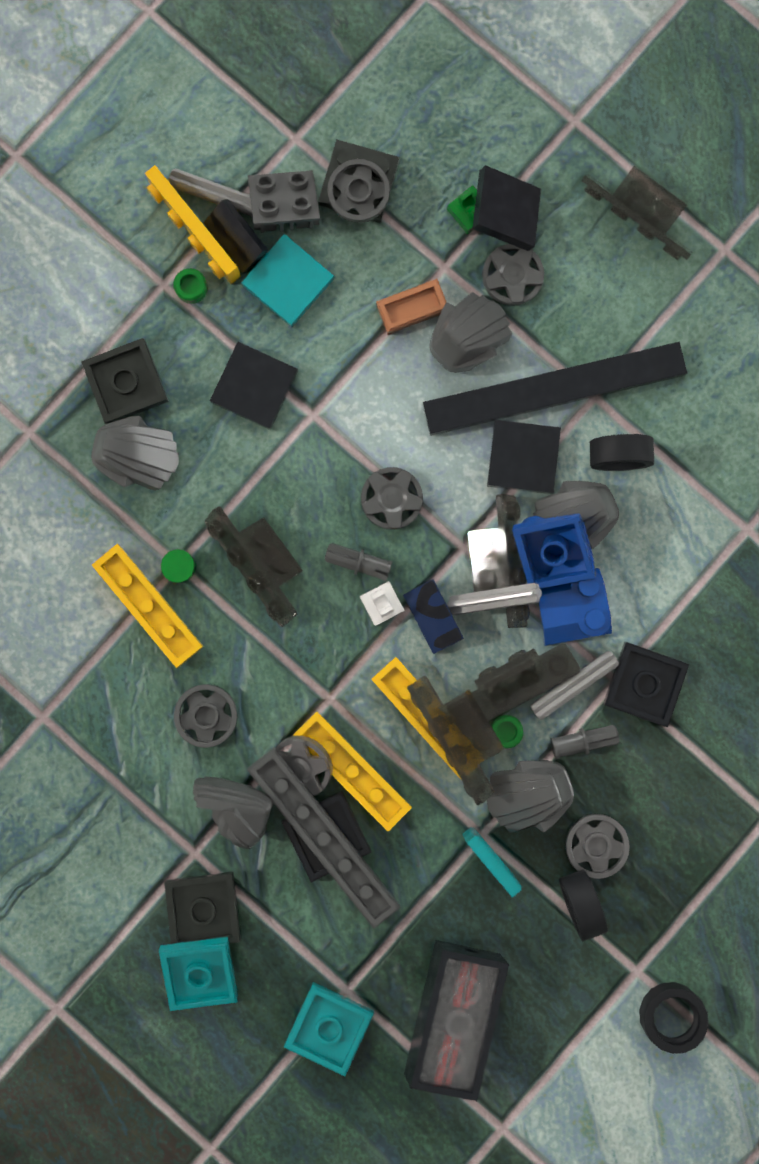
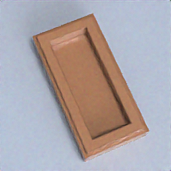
(411, 306)

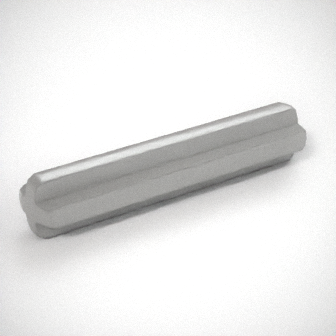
(209, 190)
(494, 599)
(575, 685)

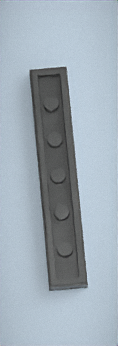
(323, 837)

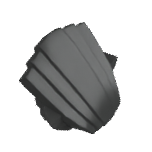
(469, 333)
(135, 453)
(589, 499)
(530, 795)
(236, 809)

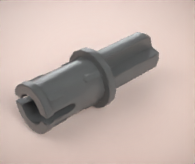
(358, 561)
(584, 741)

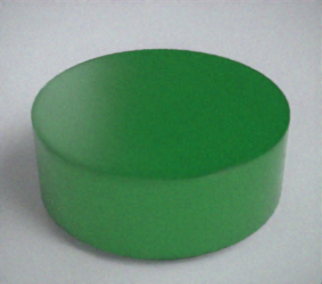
(190, 285)
(178, 566)
(508, 730)

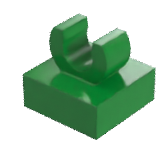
(463, 209)

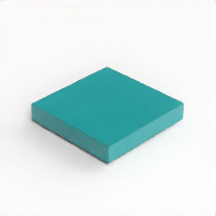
(288, 280)
(492, 861)
(198, 973)
(329, 1029)

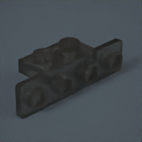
(646, 204)
(260, 559)
(497, 559)
(522, 679)
(462, 734)

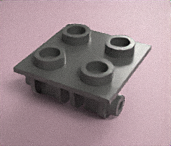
(283, 199)

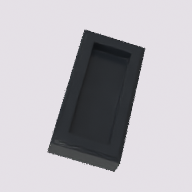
(235, 236)

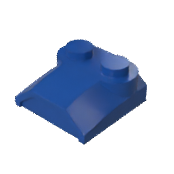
(554, 550)
(575, 610)

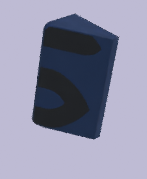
(433, 616)

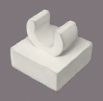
(382, 603)

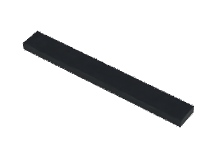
(554, 388)

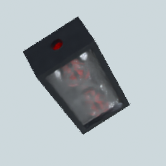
(456, 1020)

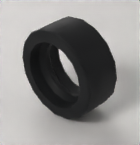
(622, 452)
(583, 905)
(693, 1035)

